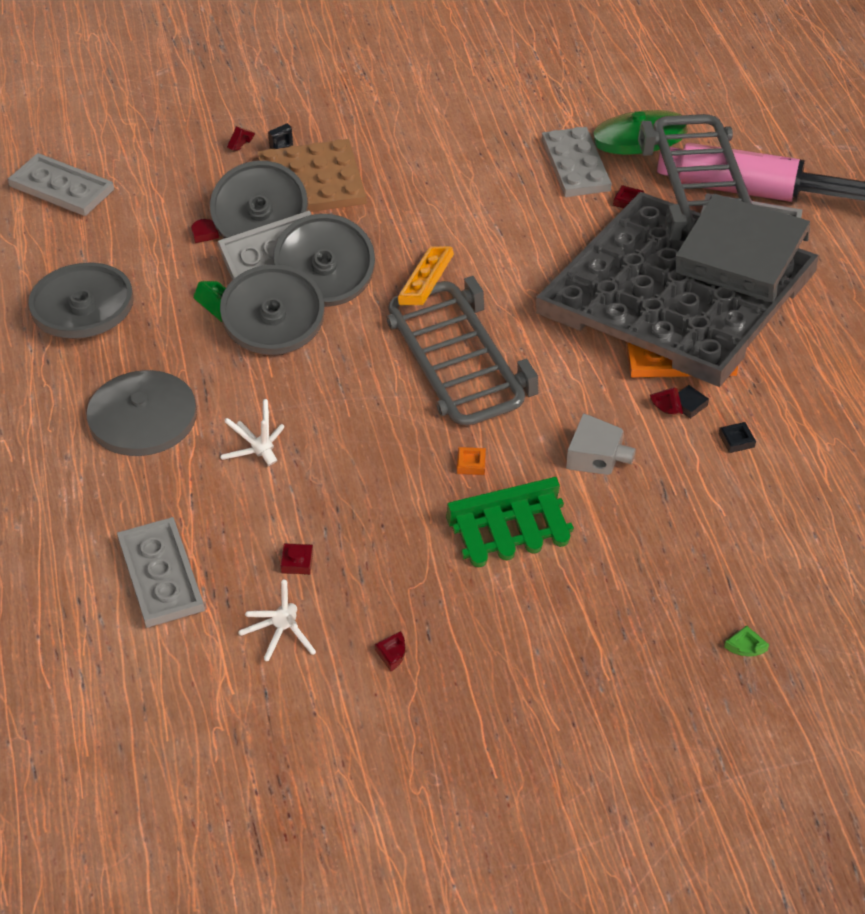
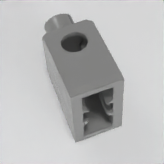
(597, 447)

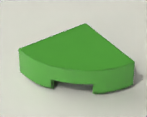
(746, 643)

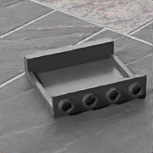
(741, 247)

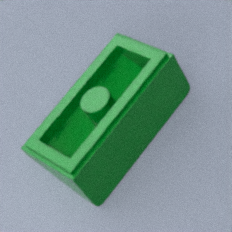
(209, 296)

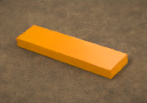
(425, 275)

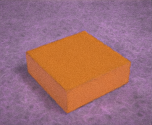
(471, 461)

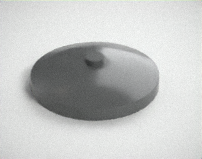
(256, 196)
(331, 253)
(81, 300)
(272, 309)
(141, 413)

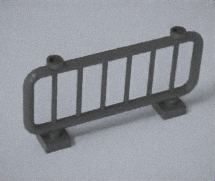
(680, 215)
(470, 302)

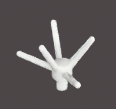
(260, 445)
(282, 619)

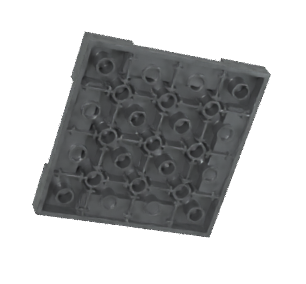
(632, 291)

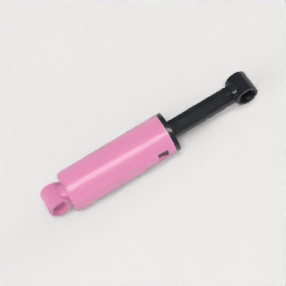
(763, 175)

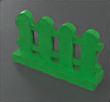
(509, 504)

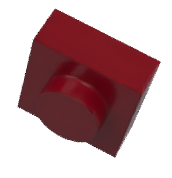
(297, 559)

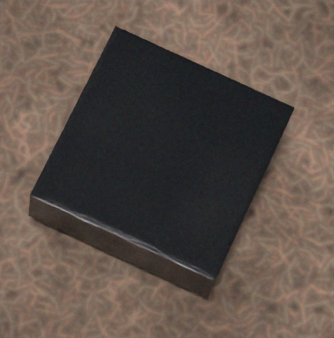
(280, 137)
(692, 401)
(737, 437)

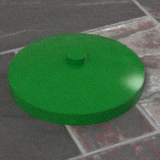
(621, 132)

